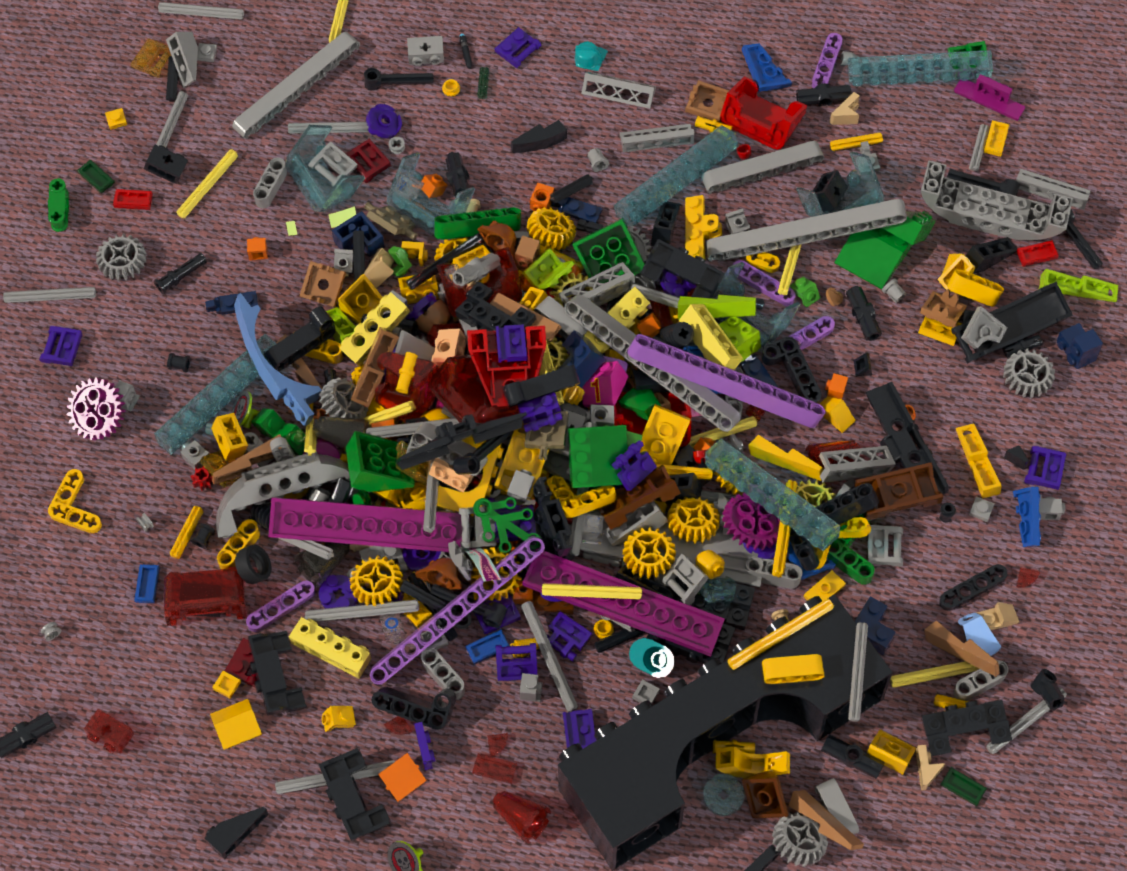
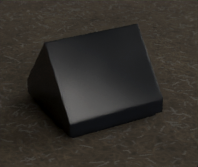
(862, 365)

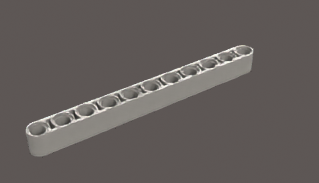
(806, 230)
(691, 393)

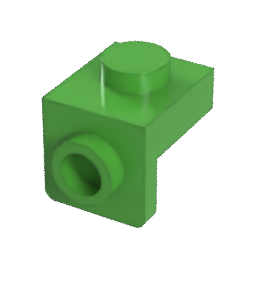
(400, 258)
(806, 291)

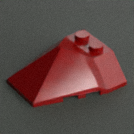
(496, 374)

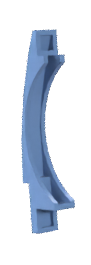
(294, 394)

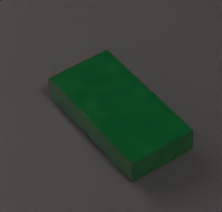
(95, 176)
(963, 786)

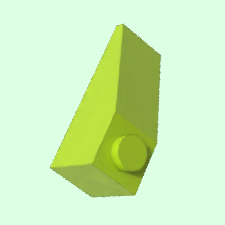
(343, 326)

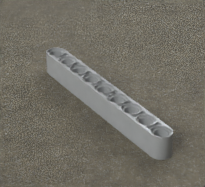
(297, 82)

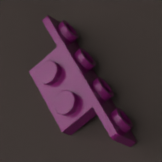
(991, 95)

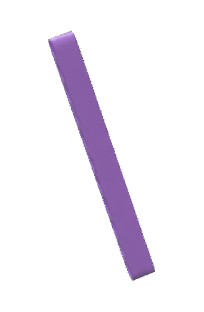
(725, 381)
(451, 618)

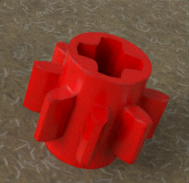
(200, 474)

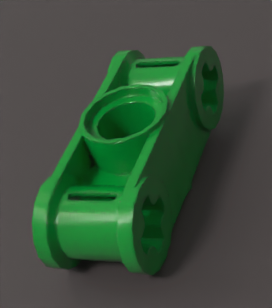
(58, 205)

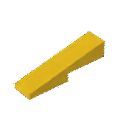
(792, 460)
(978, 461)

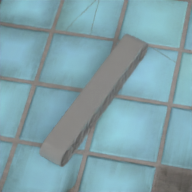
(762, 166)

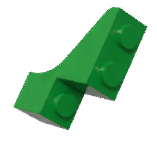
(271, 425)

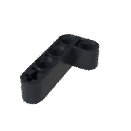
(303, 340)
(795, 373)
(541, 385)
(412, 703)

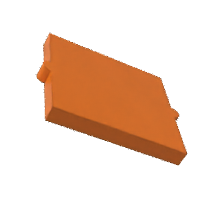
(402, 777)

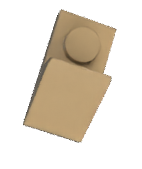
(846, 111)
(379, 267)
(1000, 616)
(926, 770)

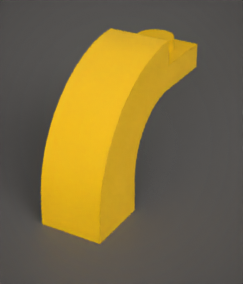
(743, 764)

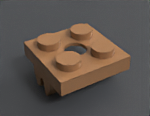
(704, 91)
(317, 272)
(951, 308)

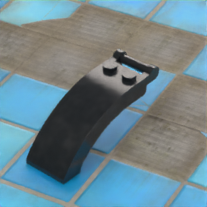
(1023, 318)

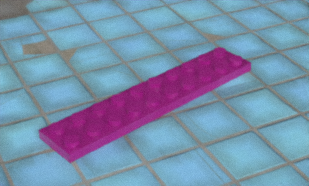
(362, 524)
(650, 614)

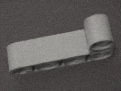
(426, 433)

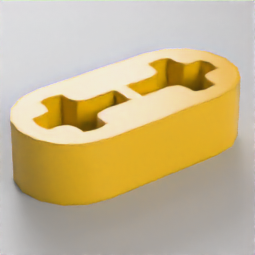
(763, 260)

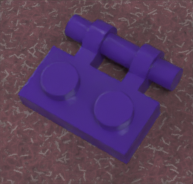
(539, 408)
(636, 470)
(571, 632)

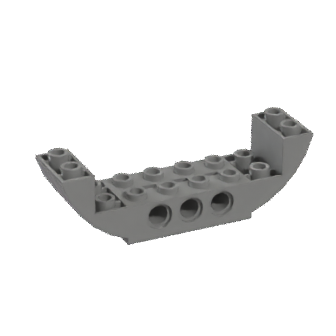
(993, 210)
(249, 487)

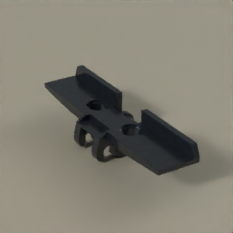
(891, 410)
(449, 433)

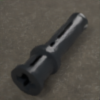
(174, 277)

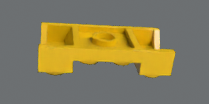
(519, 458)

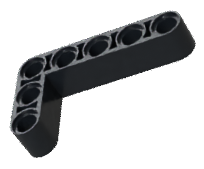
(839, 510)

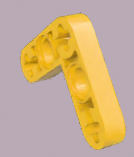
(605, 493)
(65, 505)
(856, 528)

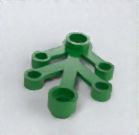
(503, 522)

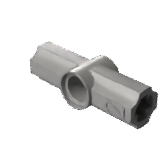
(476, 269)

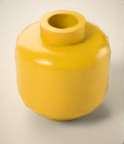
(710, 563)

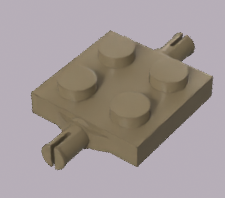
(391, 220)
(548, 436)

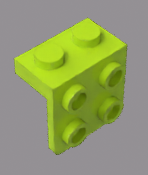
(547, 270)
(742, 335)

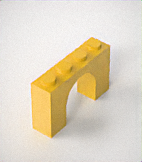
(453, 500)

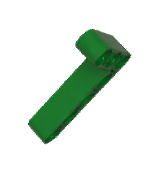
(846, 553)

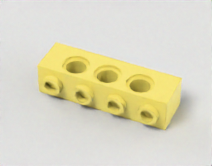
(389, 302)

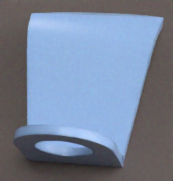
(979, 633)

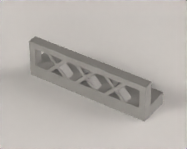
(621, 83)
(657, 138)
(1047, 187)
(603, 292)
(859, 468)

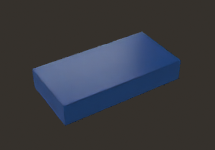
(147, 583)
(486, 646)

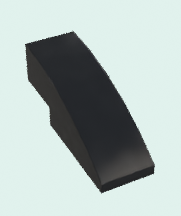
(539, 138)

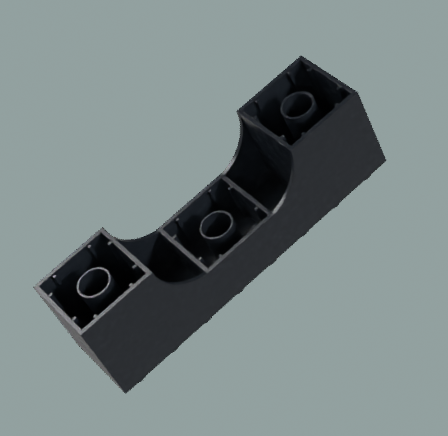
(628, 778)

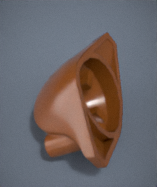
(499, 236)
(441, 572)

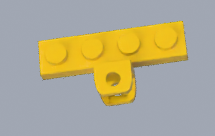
(699, 226)

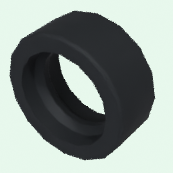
(244, 567)

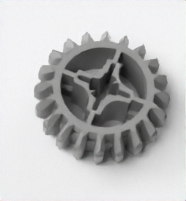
(118, 265)
(1027, 382)
(337, 400)
(787, 837)

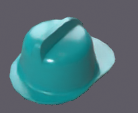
(589, 56)
(651, 657)

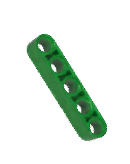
(466, 224)

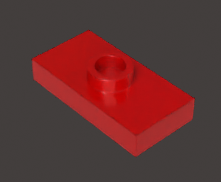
(132, 199)
(1037, 253)

